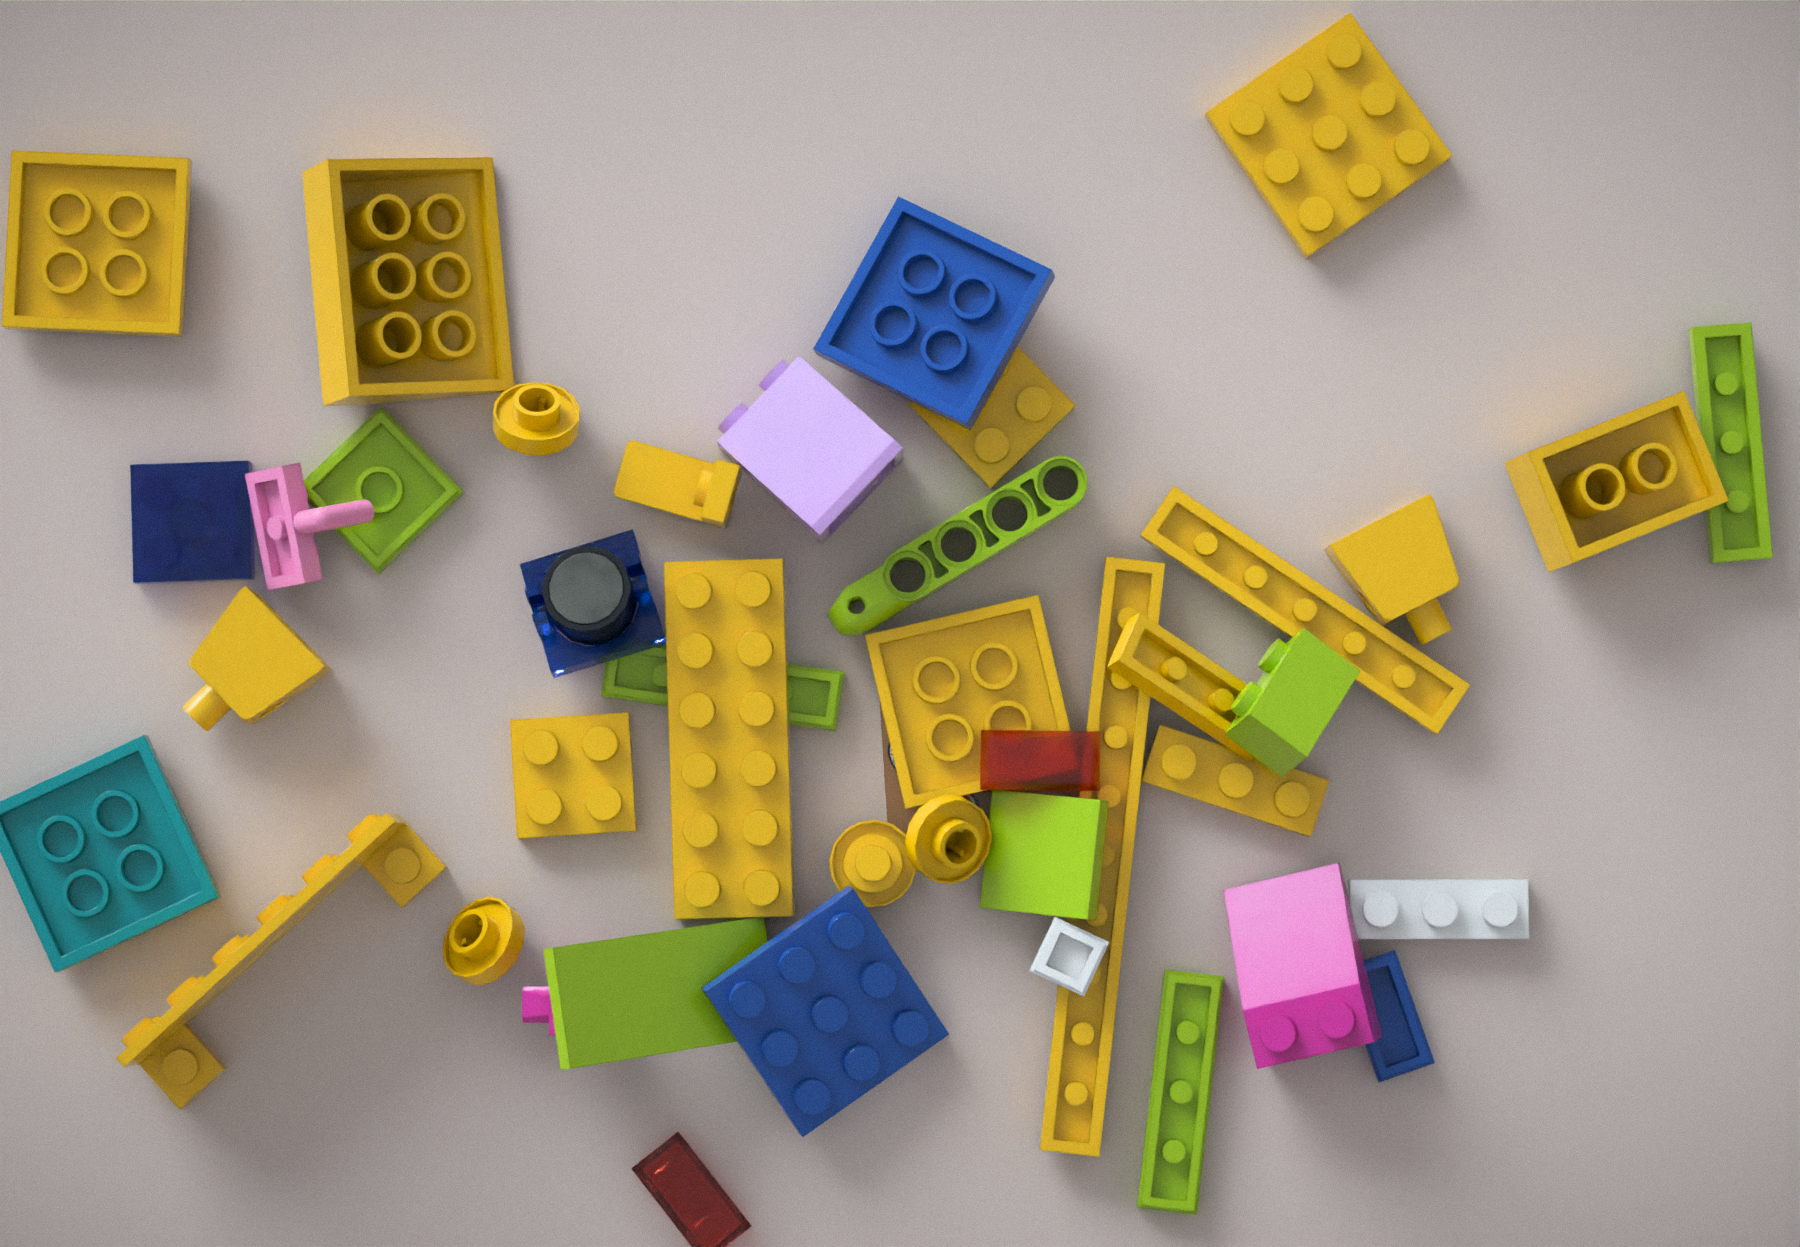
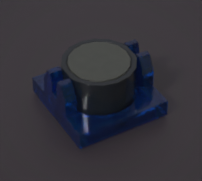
(592, 601)

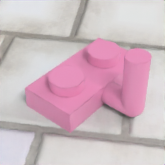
(288, 526)

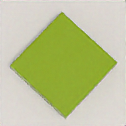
(398, 480)
(1044, 854)

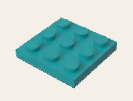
(102, 854)

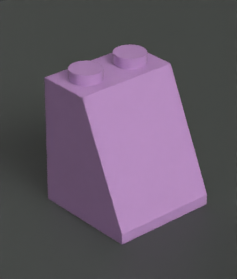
(809, 447)

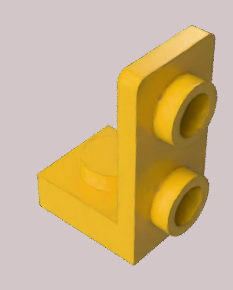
(678, 483)

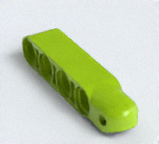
(885, 601)

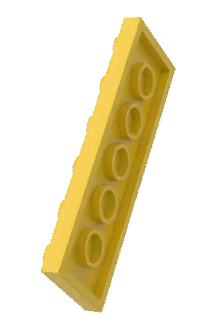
(729, 738)

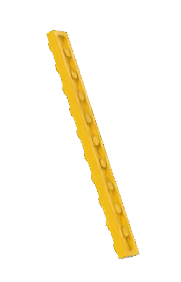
(1086, 1023)

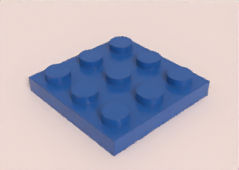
(934, 313)
(825, 1011)

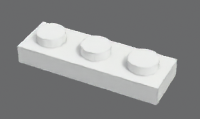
(1440, 908)

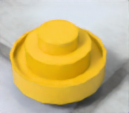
(536, 418)
(948, 839)
(872, 862)
(483, 941)

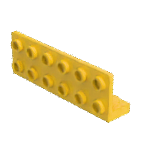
(170, 1047)

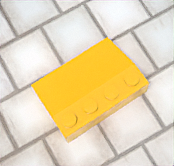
(407, 279)

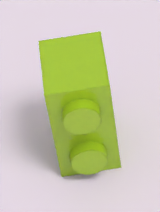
(1291, 701)

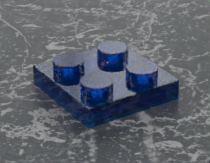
(191, 522)

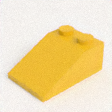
(1616, 481)

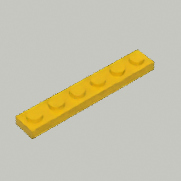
(1295, 601)

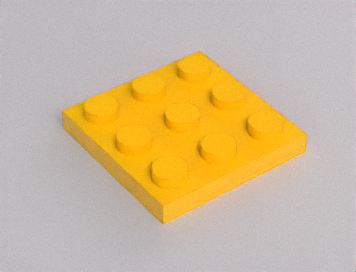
(1328, 135)
(97, 243)
(960, 677)

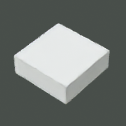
(1069, 956)

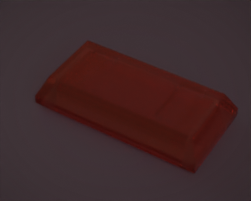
(1040, 760)
(690, 1195)

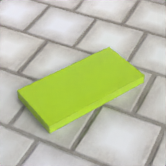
(643, 991)

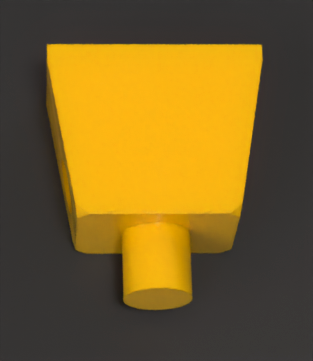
(1401, 567)
(250, 663)

